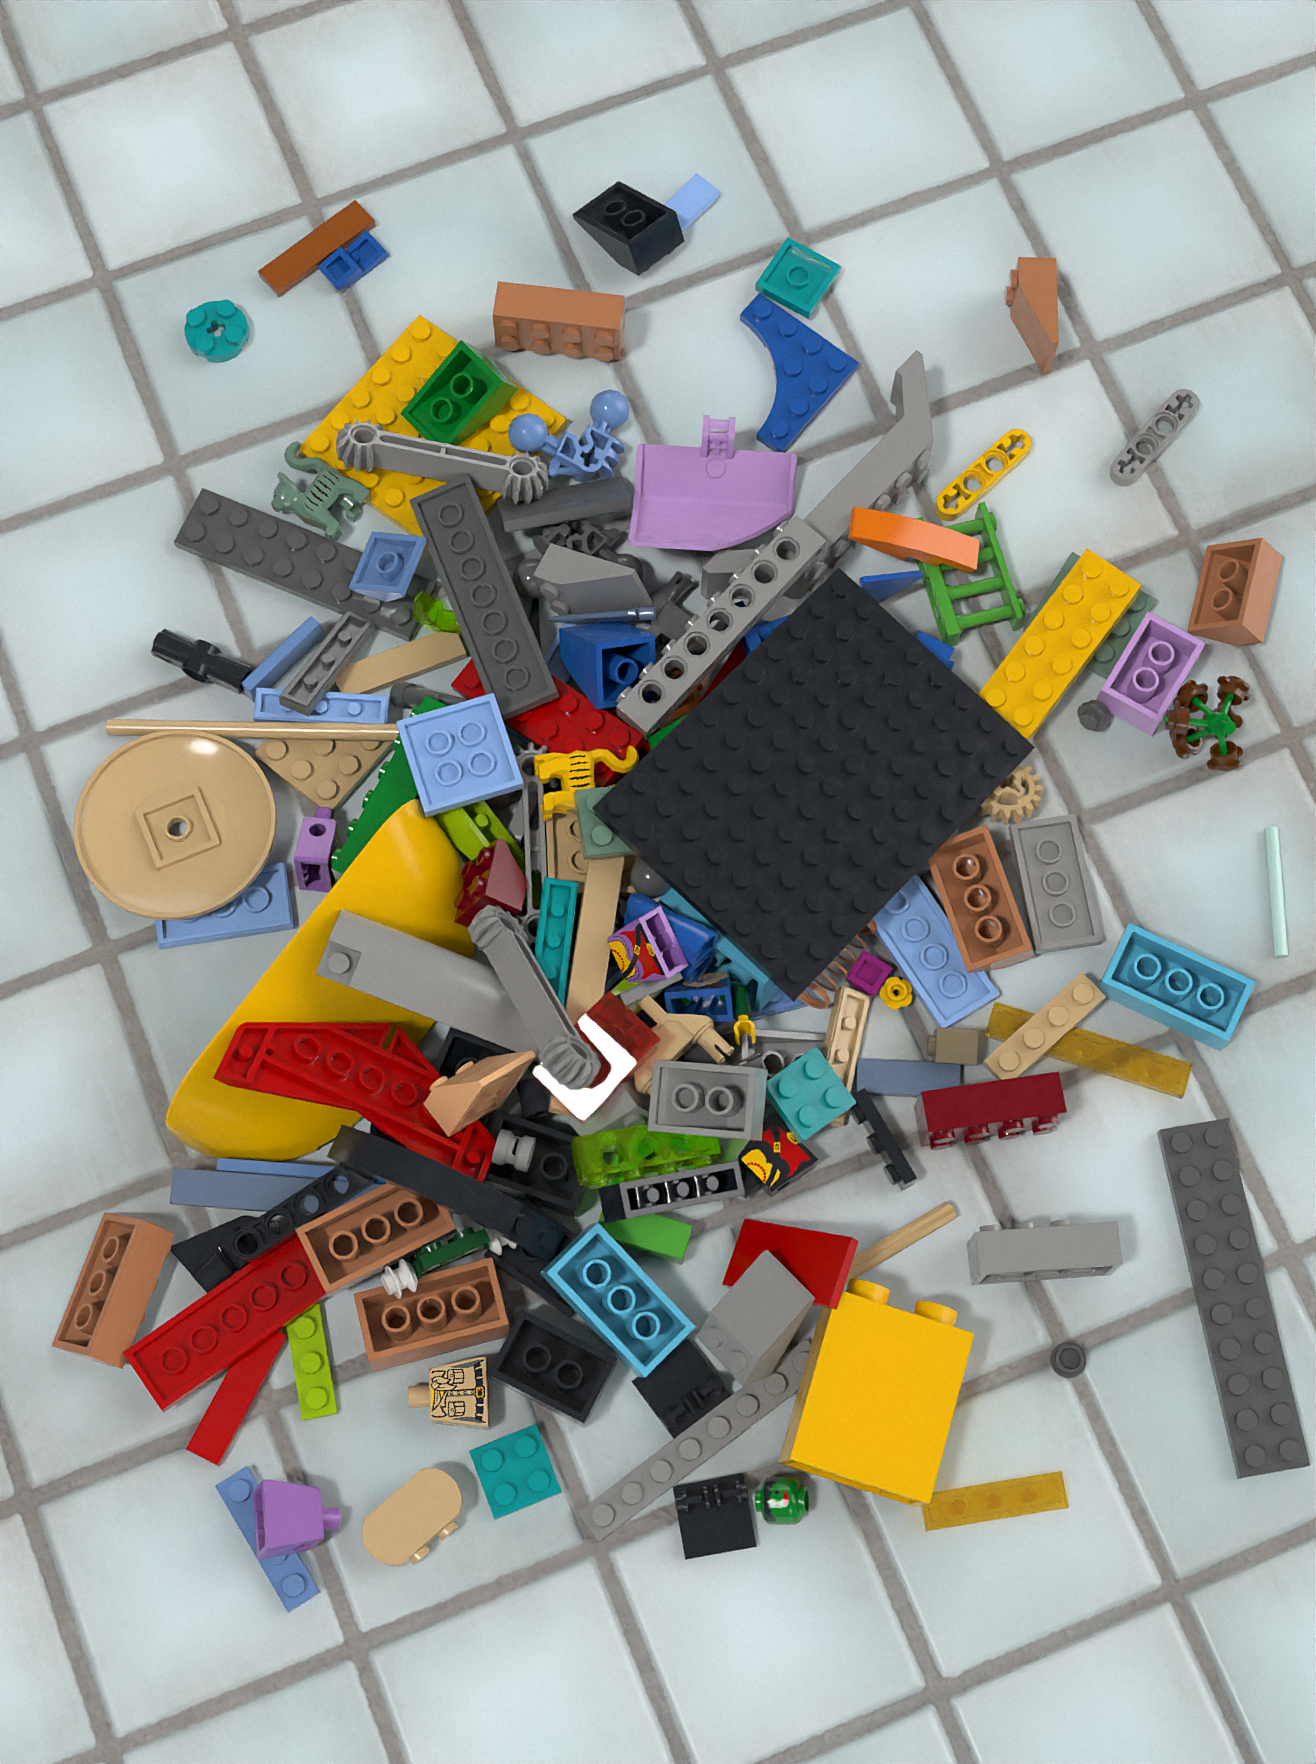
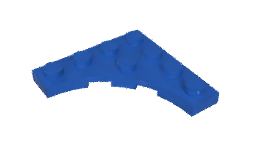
(805, 370)

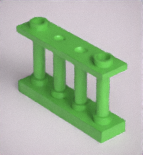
(943, 596)

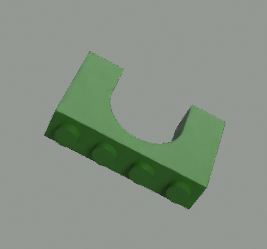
(652, 1233)

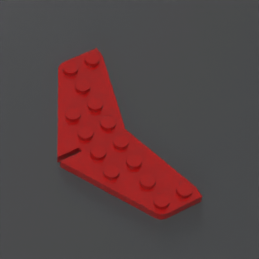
(350, 1071)

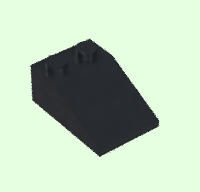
(631, 227)

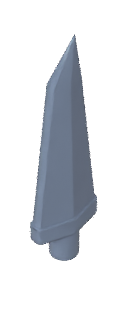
(631, 614)

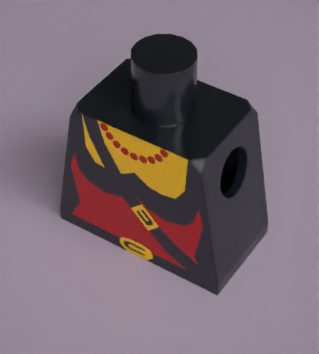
(774, 1160)

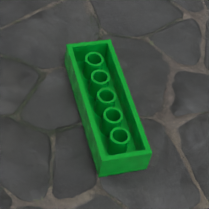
(392, 791)

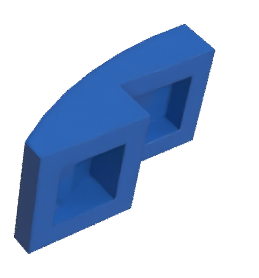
(355, 262)

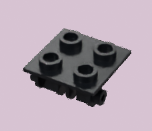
(681, 1389)
(714, 1516)

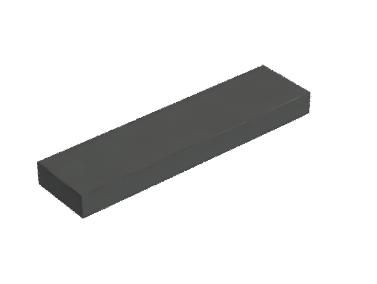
(327, 663)

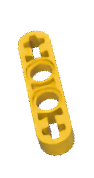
(983, 475)

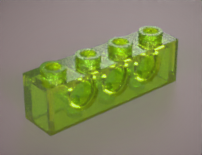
(593, 1170)

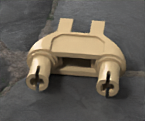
(677, 1035)

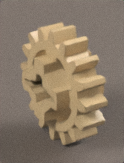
(1009, 798)

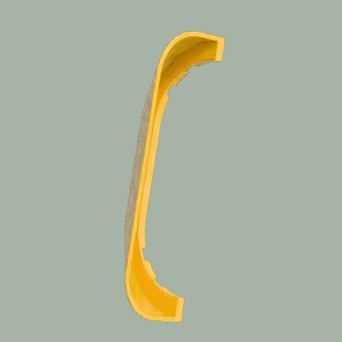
(399, 879)

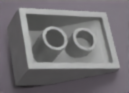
(587, 583)
(776, 1048)
(707, 1100)
(756, 1320)

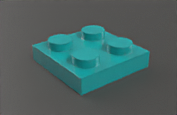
(797, 278)
(808, 1094)
(515, 1472)

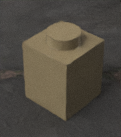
(953, 1046)

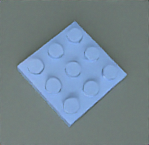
(459, 754)

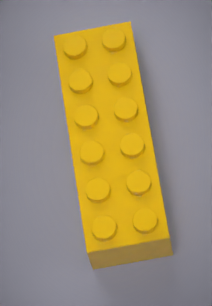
(1059, 643)

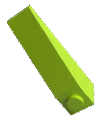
(477, 826)

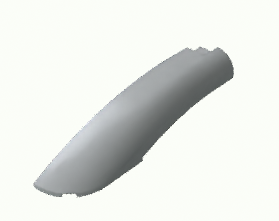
(423, 980)

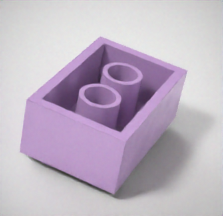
(1150, 673)

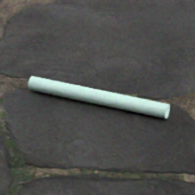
(1276, 892)

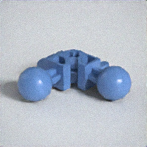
(608, 411)

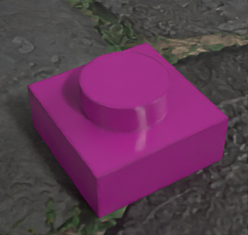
(868, 974)

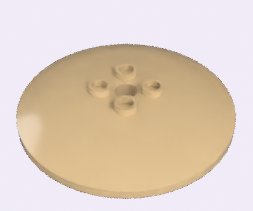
(164, 781)

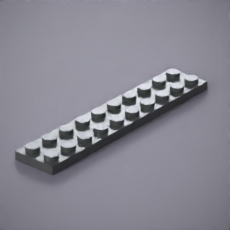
(1233, 1299)

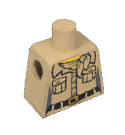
(456, 1394)

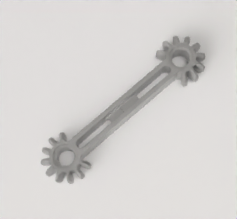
(371, 446)
(533, 840)
(560, 1045)

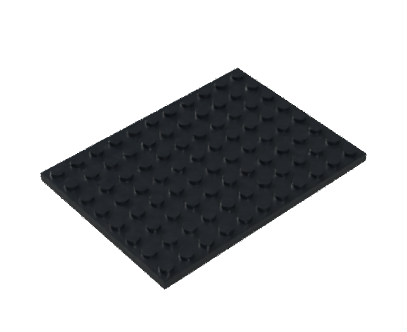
(813, 782)

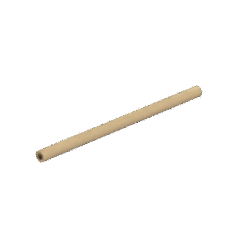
(258, 729)

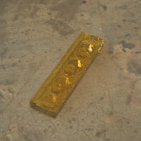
(995, 1501)

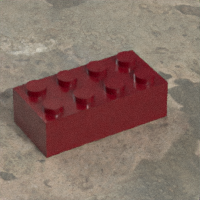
(990, 1110)

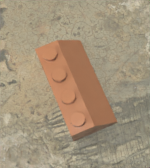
(979, 902)
(113, 1289)

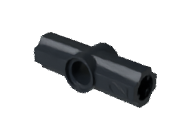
(200, 660)

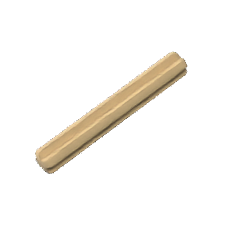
(901, 1239)

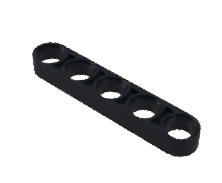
(290, 1209)

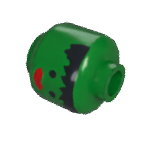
(782, 1500)

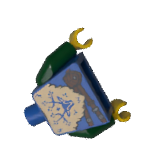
(712, 997)

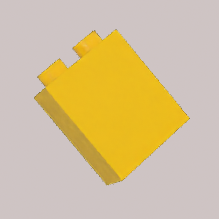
(878, 1395)

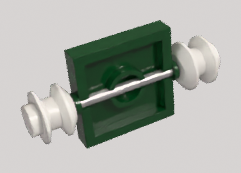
(436, 1256)

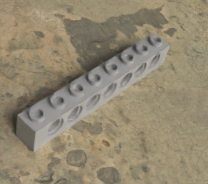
(793, 536)

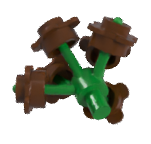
(1219, 722)

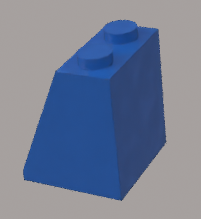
(606, 659)

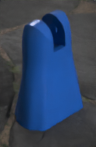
(694, 938)

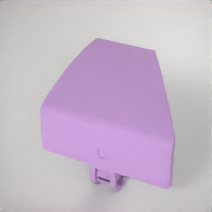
(709, 492)

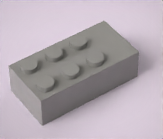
(1043, 1252)

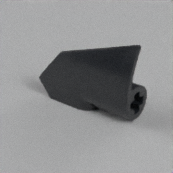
(534, 1099)
(210, 1253)

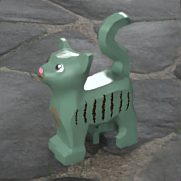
(321, 497)

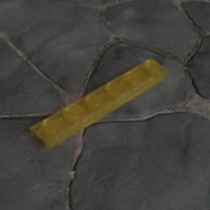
(1100, 1054)

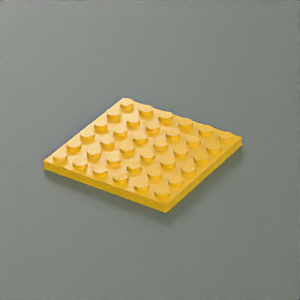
(383, 396)

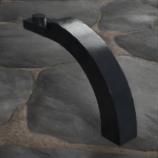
(448, 1189)

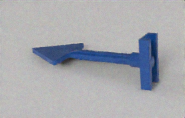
(877, 586)

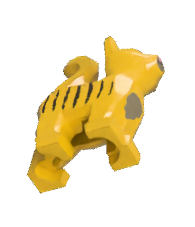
(576, 773)

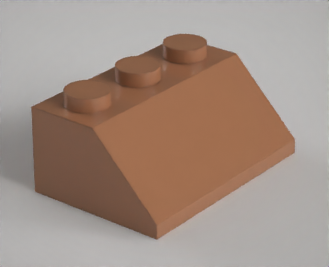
(1235, 592)

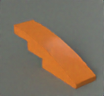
(915, 538)

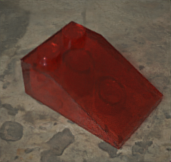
(621, 1046)

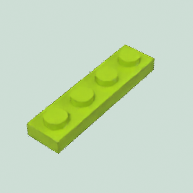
(312, 1365)

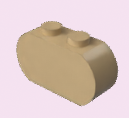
(413, 1518)

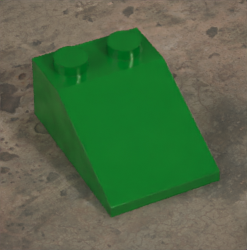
(459, 396)

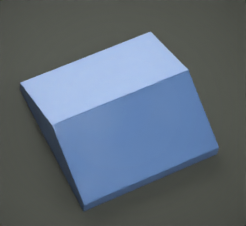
(387, 565)

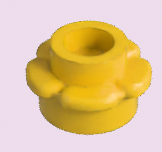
(892, 1001)

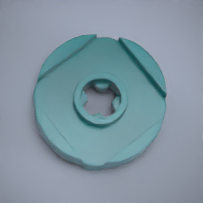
(211, 315)

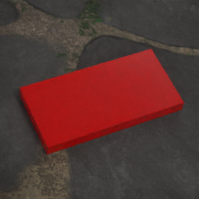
(811, 1256)

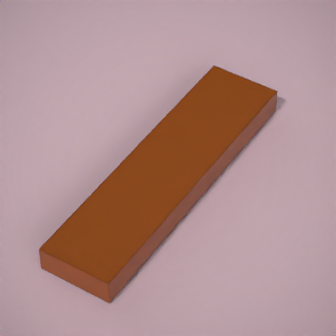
(315, 248)

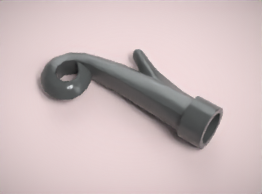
(407, 695)

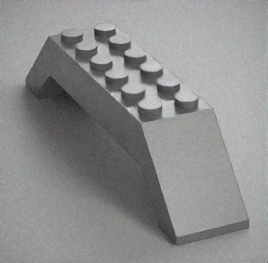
(872, 484)

